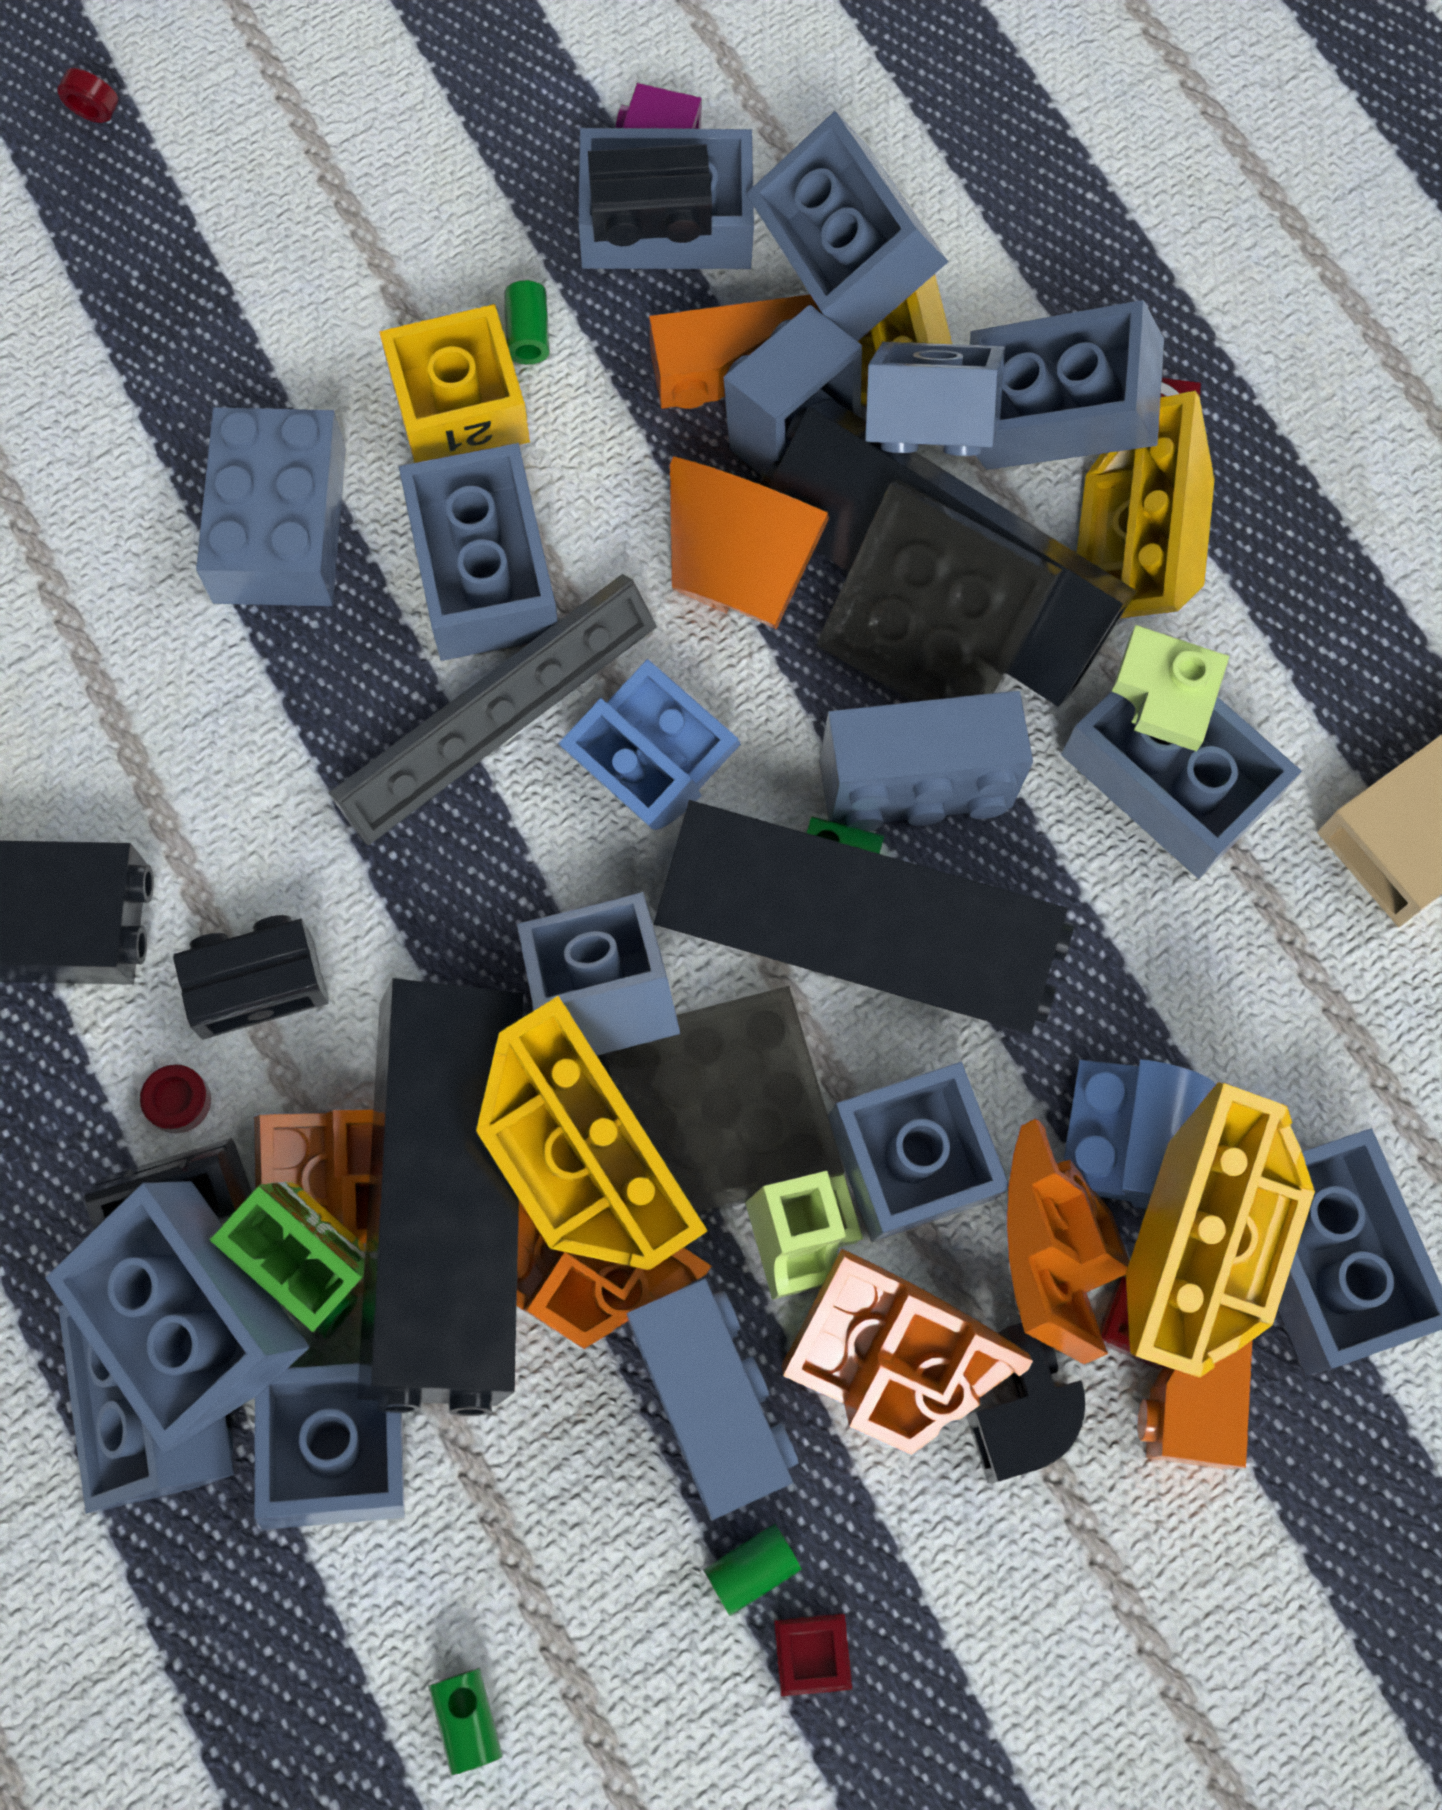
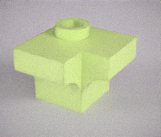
(1170, 686)
(800, 1230)

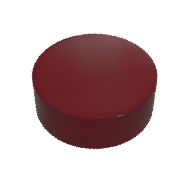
(87, 95)
(175, 1099)

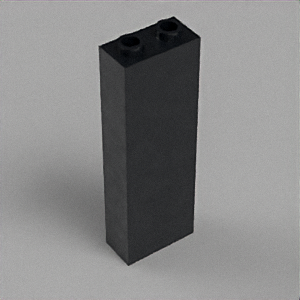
(848, 477)
(72, 912)
(864, 917)
(438, 1208)

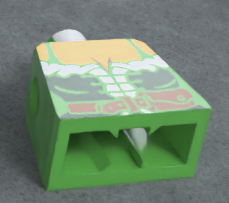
(293, 1250)

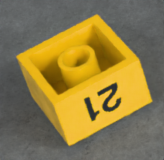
(455, 384)

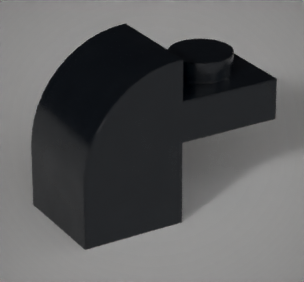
(1036, 1425)

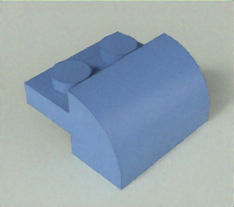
(651, 746)
(1125, 1122)

